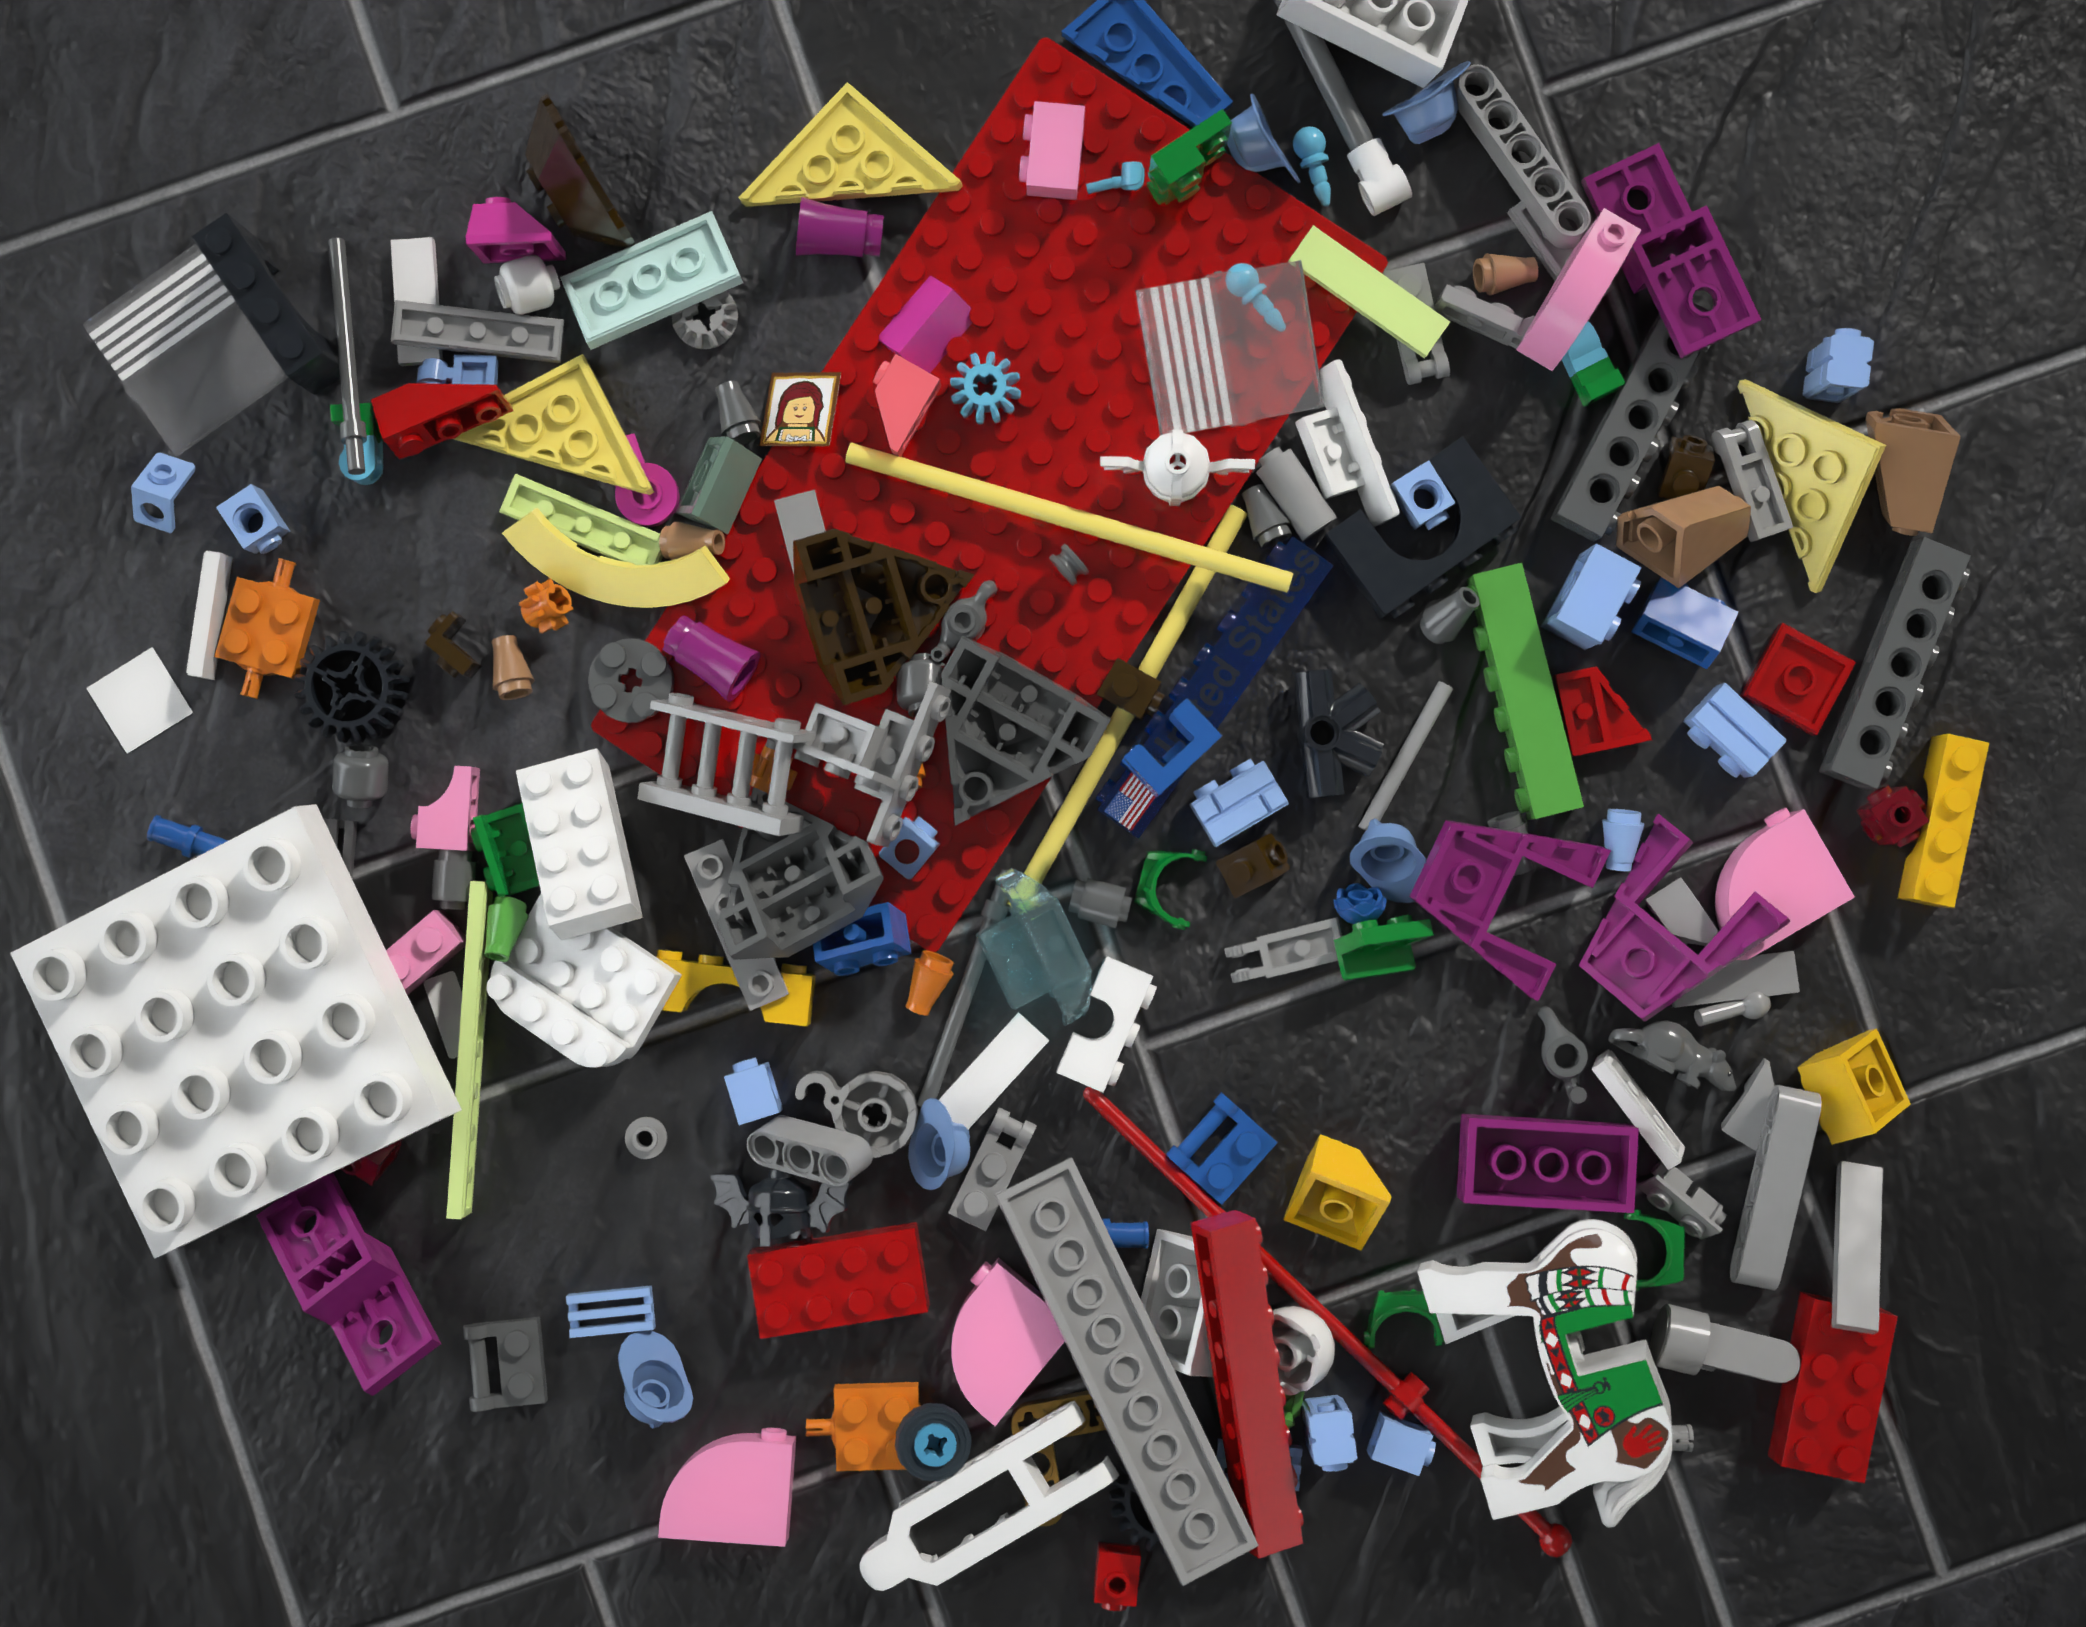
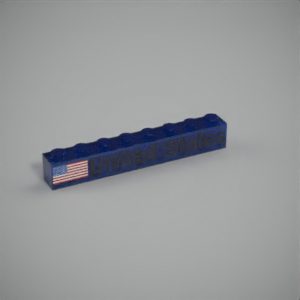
(1221, 676)

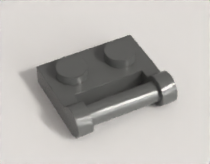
(519, 1363)

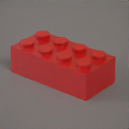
(838, 1280)
(1834, 1401)

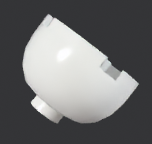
(1303, 1347)

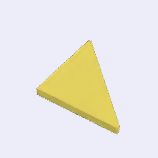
(849, 154)
(566, 426)
(1819, 471)

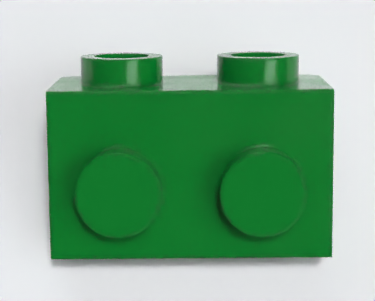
(507, 851)
(1380, 949)

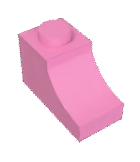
(450, 819)

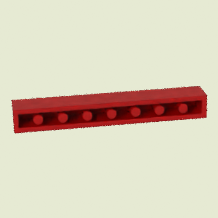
(1247, 1378)

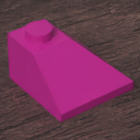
(506, 232)

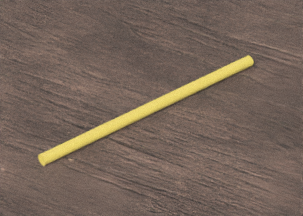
(1069, 517)
(1120, 719)

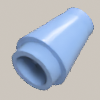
(1622, 836)

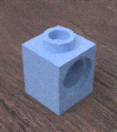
(1423, 478)
(238, 511)
(753, 1091)
(1401, 1444)

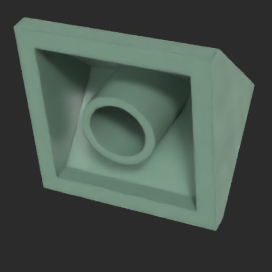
(719, 483)

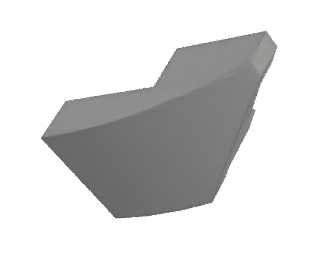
(1682, 914)
(1748, 1114)

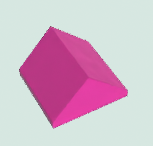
(927, 324)

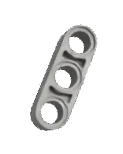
(809, 1150)

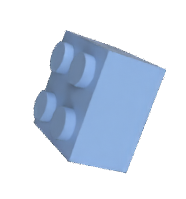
(1592, 597)

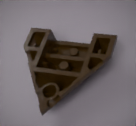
(570, 182)
(868, 607)

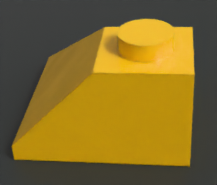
(1338, 1194)

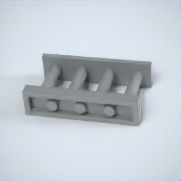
(703, 797)

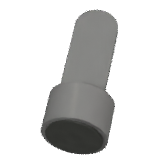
(1689, 1342)

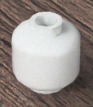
(526, 284)

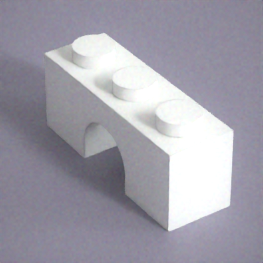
(1095, 1059)

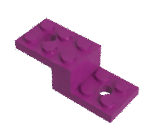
(1674, 252)
(349, 1282)

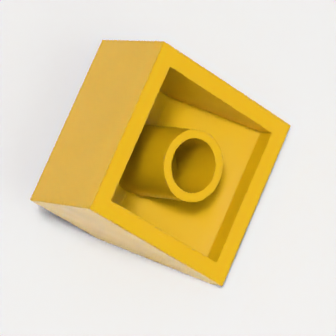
(1855, 1087)

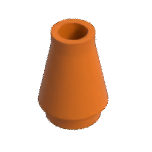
(928, 981)

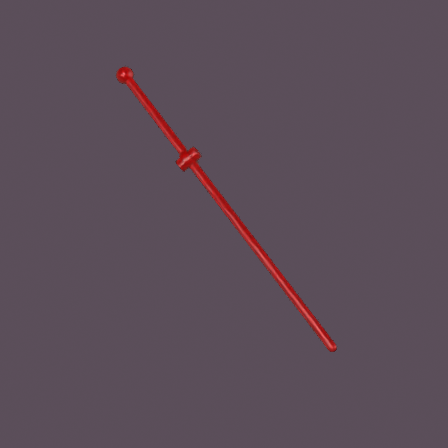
(1404, 1394)

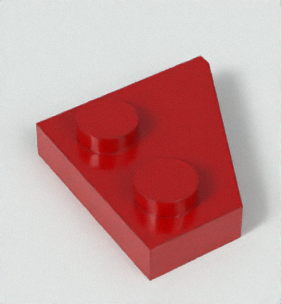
(1594, 713)

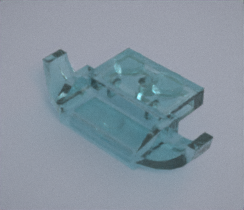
(1037, 949)

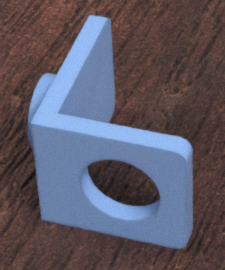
(160, 485)
(922, 835)

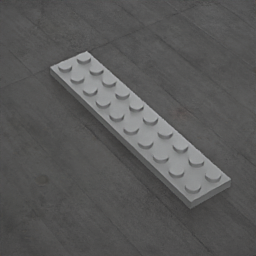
(1126, 1371)

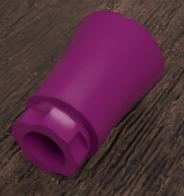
(837, 230)
(712, 656)

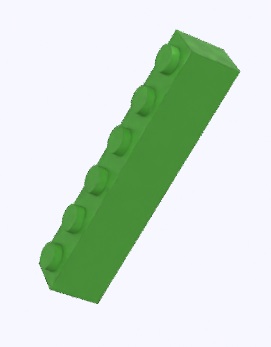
(1524, 693)

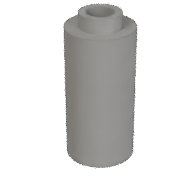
(1295, 492)

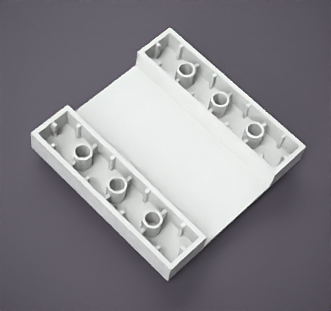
(235, 1029)

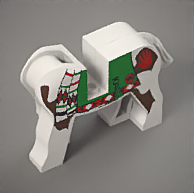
(1611, 1402)

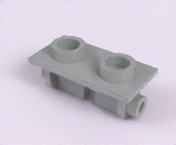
(1697, 1213)

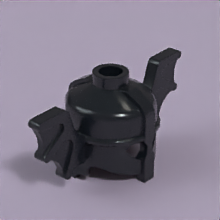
(779, 1205)

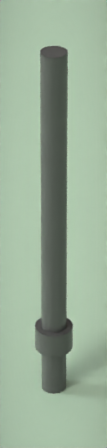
(352, 428)
(993, 912)

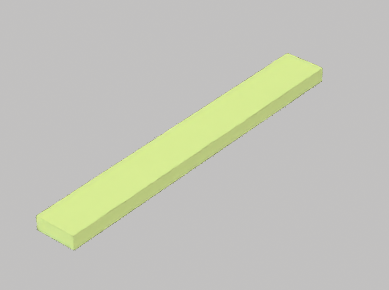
(470, 1054)

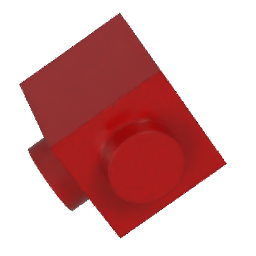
(1117, 1575)

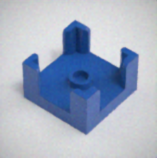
(1180, 757)

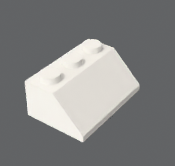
(1175, 1303)

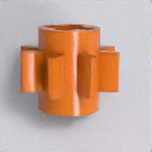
(546, 606)
(763, 769)

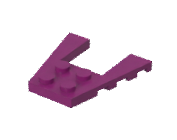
(1469, 877)
(1644, 960)

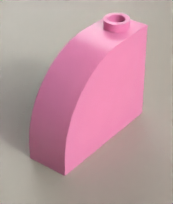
(1578, 289)
(1788, 869)
(1001, 1339)
(734, 1491)

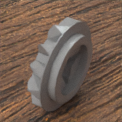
(722, 322)

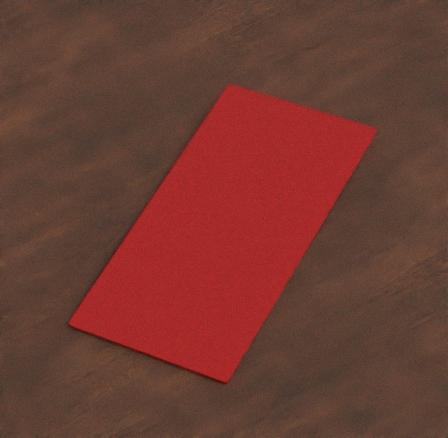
(1060, 302)

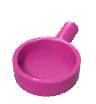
(654, 508)

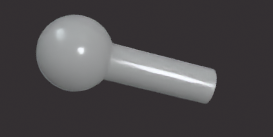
(1753, 1007)

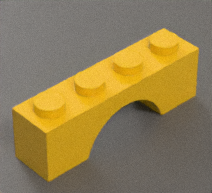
(1953, 786)
(710, 970)

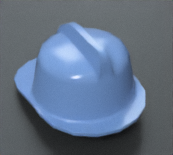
(1431, 109)
(1253, 142)
(1388, 860)
(937, 1146)
(654, 1379)

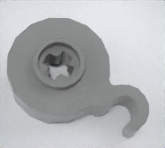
(849, 1103)

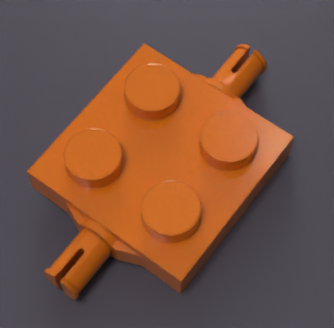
(267, 628)
(866, 1424)

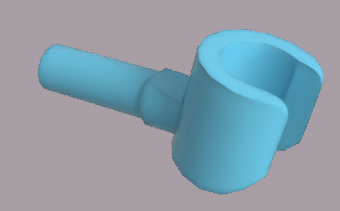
(1131, 179)

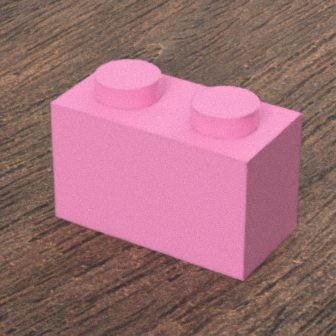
(1054, 150)
(426, 948)

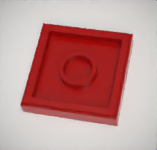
(1797, 679)

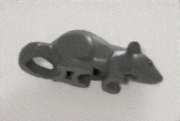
(1672, 1048)

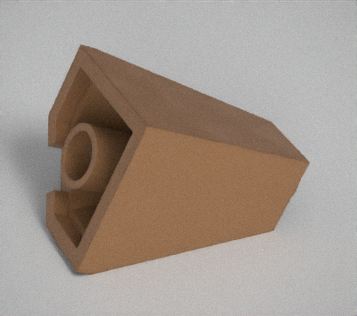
(1912, 467)
(1684, 533)

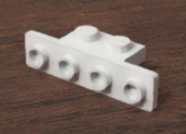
(1343, 448)

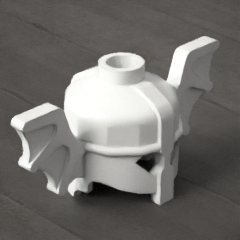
(1172, 484)

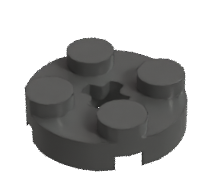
(617, 660)

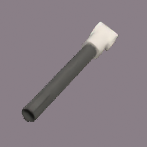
(1381, 182)

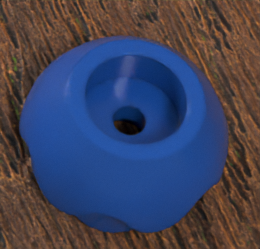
(1359, 903)

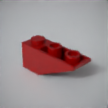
(431, 413)

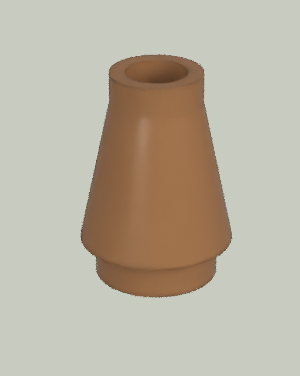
(1502, 272)
(682, 539)
(510, 670)

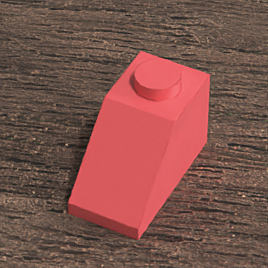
(903, 399)

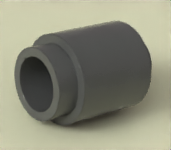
(452, 878)
(1099, 902)

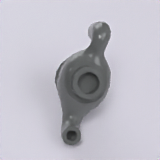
(964, 618)
(1563, 1054)

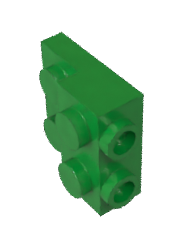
(1180, 165)

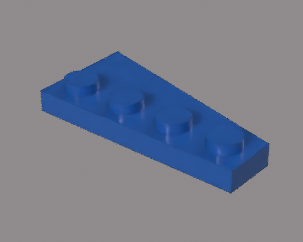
(1149, 56)

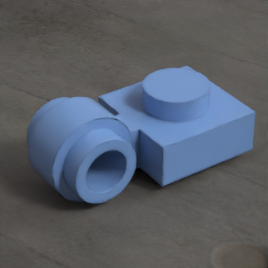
(466, 370)

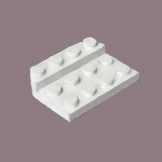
(582, 993)

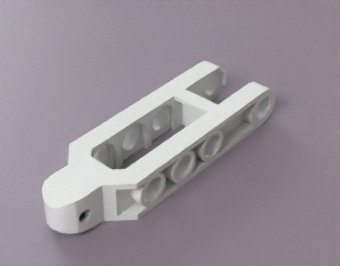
(896, 1557)

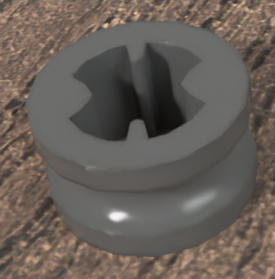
(1069, 564)

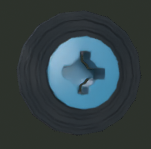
(925, 1428)

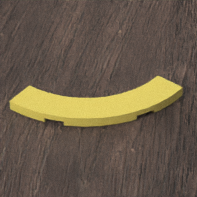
(611, 579)

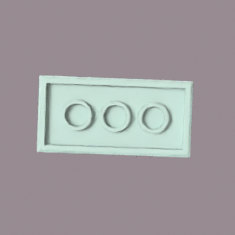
(651, 280)

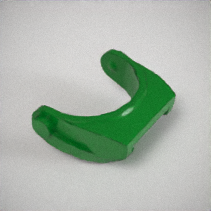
(1146, 891)
(1675, 1240)
(1397, 1302)

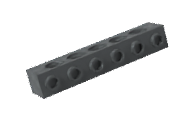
(1576, 507)
(1949, 574)

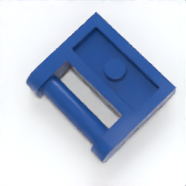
(1231, 1158)

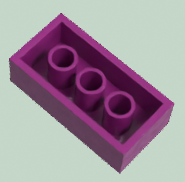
(1547, 1163)

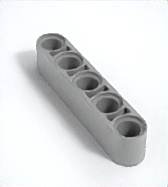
(1521, 176)
(1775, 1187)

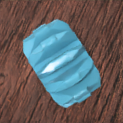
(985, 402)

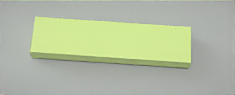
(1369, 292)
(584, 523)

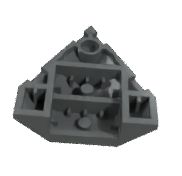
(1009, 727)
(795, 887)

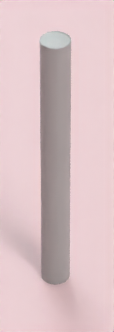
(1407, 754)

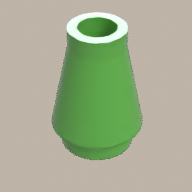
(504, 925)

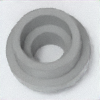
(658, 1132)

